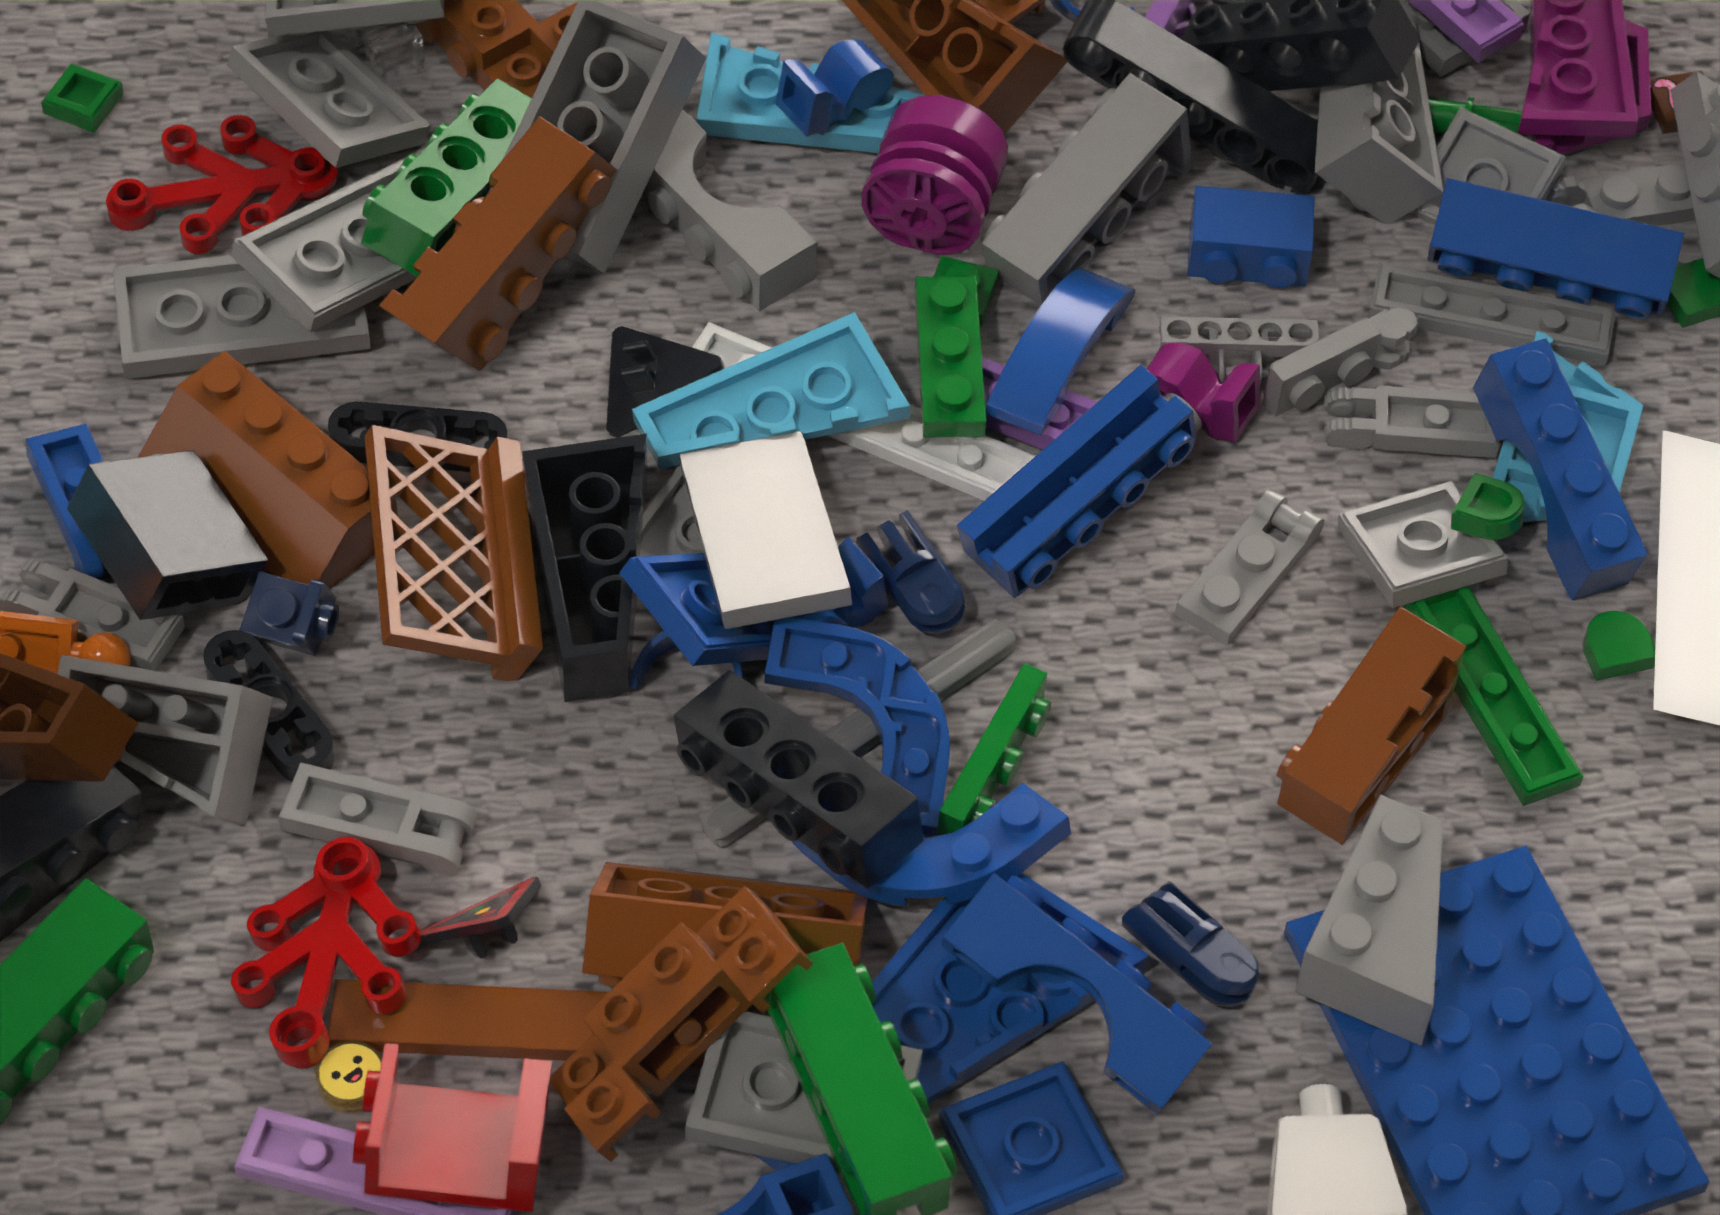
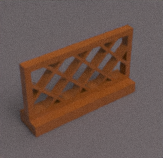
(500, 561)

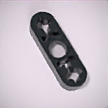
(463, 423)
(270, 680)

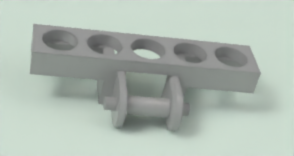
(1259, 332)

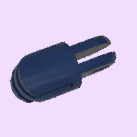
(919, 579)
(1194, 946)

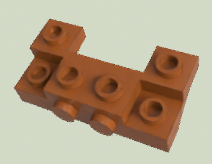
(496, 41)
(671, 1013)

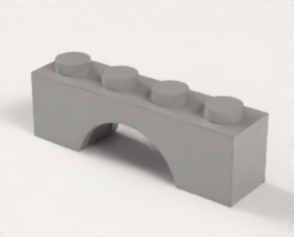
(755, 250)

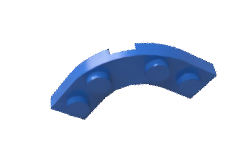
(880, 684)
(961, 862)

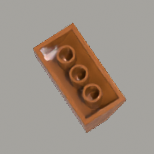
(276, 468)
(642, 904)

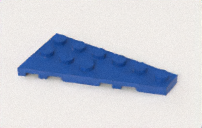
(960, 1016)

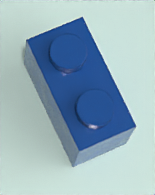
(1250, 236)

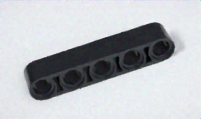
(1221, 105)

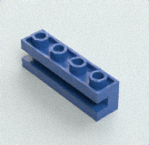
(1554, 248)
(1078, 483)

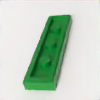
(1501, 700)

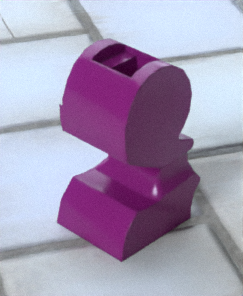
(1221, 407)

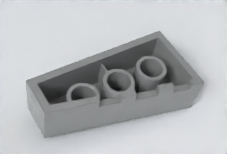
(1380, 143)
(1090, 188)

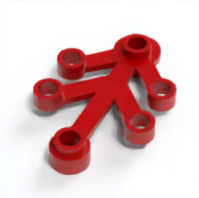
(227, 184)
(323, 945)

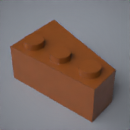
(1372, 726)

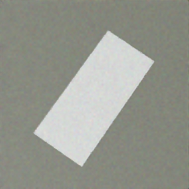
(1688, 580)

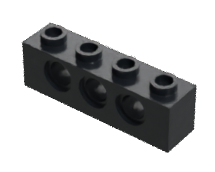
(1306, 41)
(798, 779)

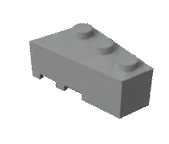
(190, 733)
(1381, 925)

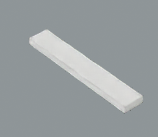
(964, 463)

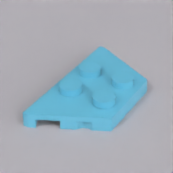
(1611, 420)

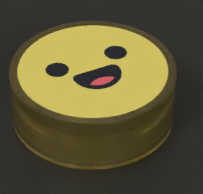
(343, 1074)

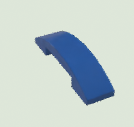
(1054, 348)

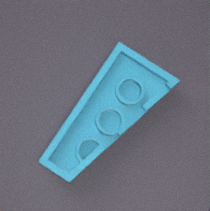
(742, 95)
(809, 384)

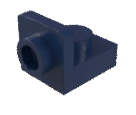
(291, 613)

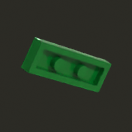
(949, 357)
(998, 751)

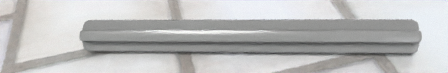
(857, 732)

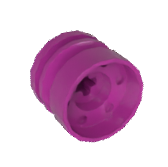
(935, 175)

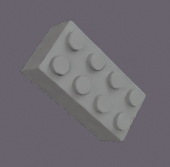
(620, 93)

